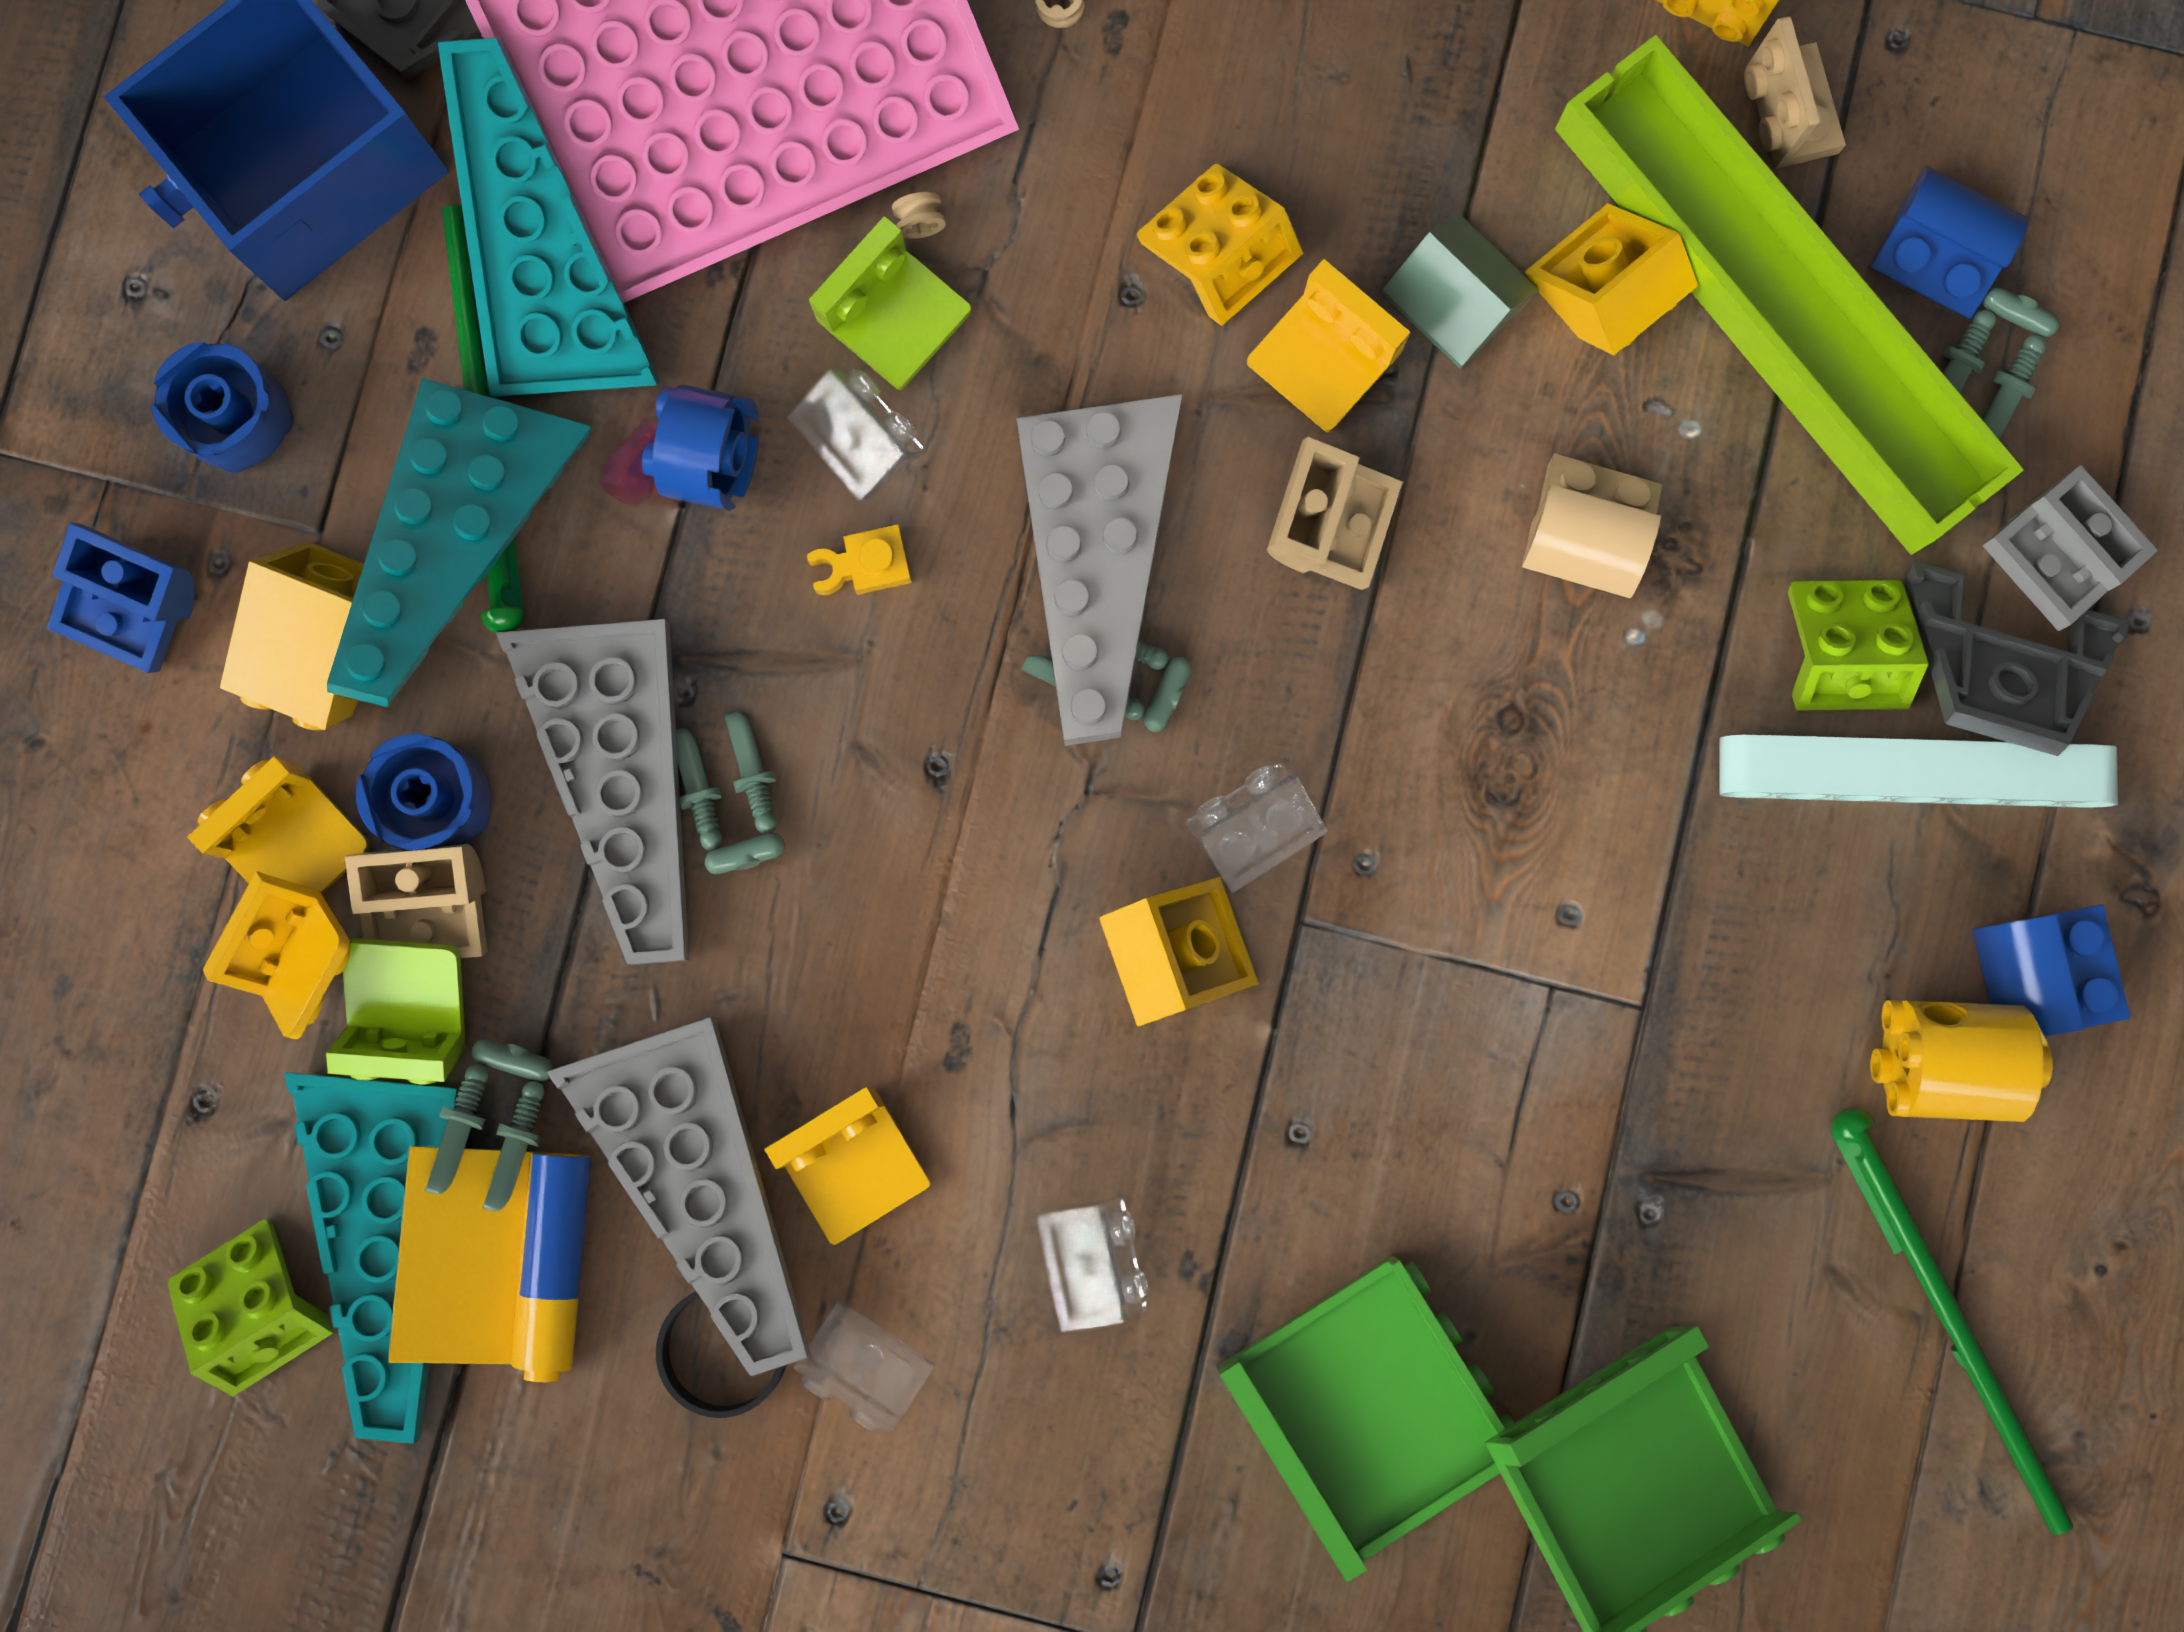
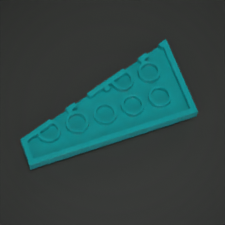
(536, 271)
(449, 513)
(357, 1169)

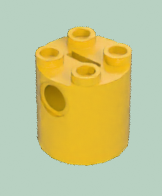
(1961, 1060)

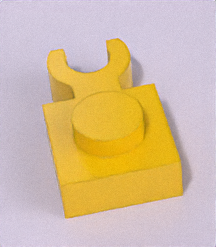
(871, 560)

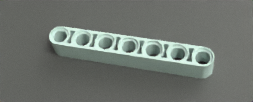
(1916, 771)

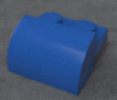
(1949, 242)
(118, 598)
(2056, 968)

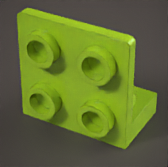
(888, 306)
(1856, 645)
(242, 1312)

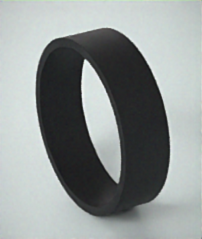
(679, 1393)

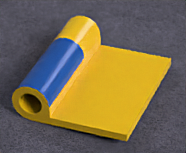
(488, 1280)

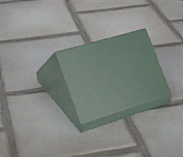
(1458, 289)

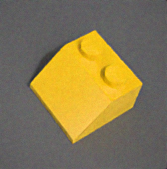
(1614, 277)
(1178, 950)

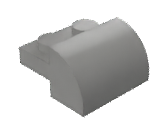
(2069, 547)

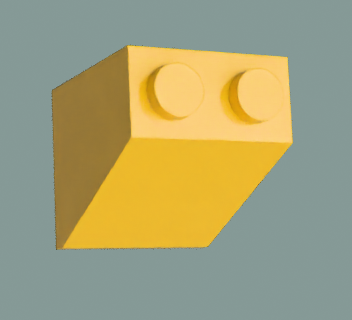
(290, 634)

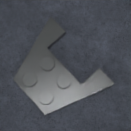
(402, 31)
(2003, 681)

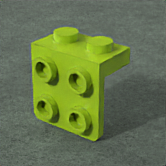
(400, 1012)

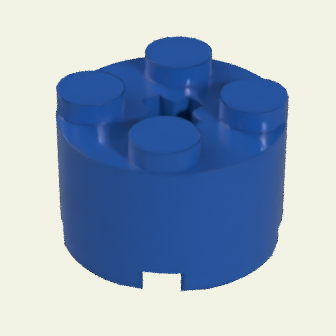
(220, 406)
(702, 446)
(397, 778)

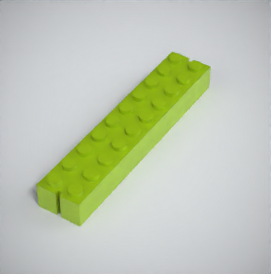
(1788, 297)

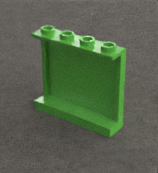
(1368, 1411)
(1638, 1486)

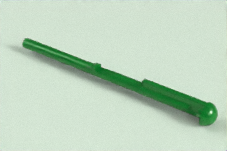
(503, 581)
(1902, 1233)

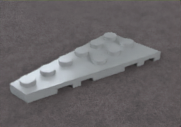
(1096, 520)
(612, 749)
(687, 1161)

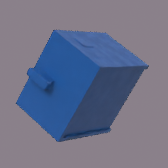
(275, 138)

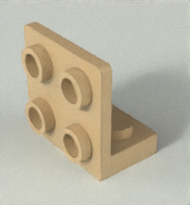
(1792, 99)

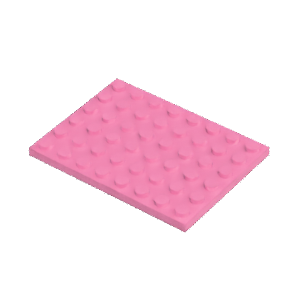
(741, 116)

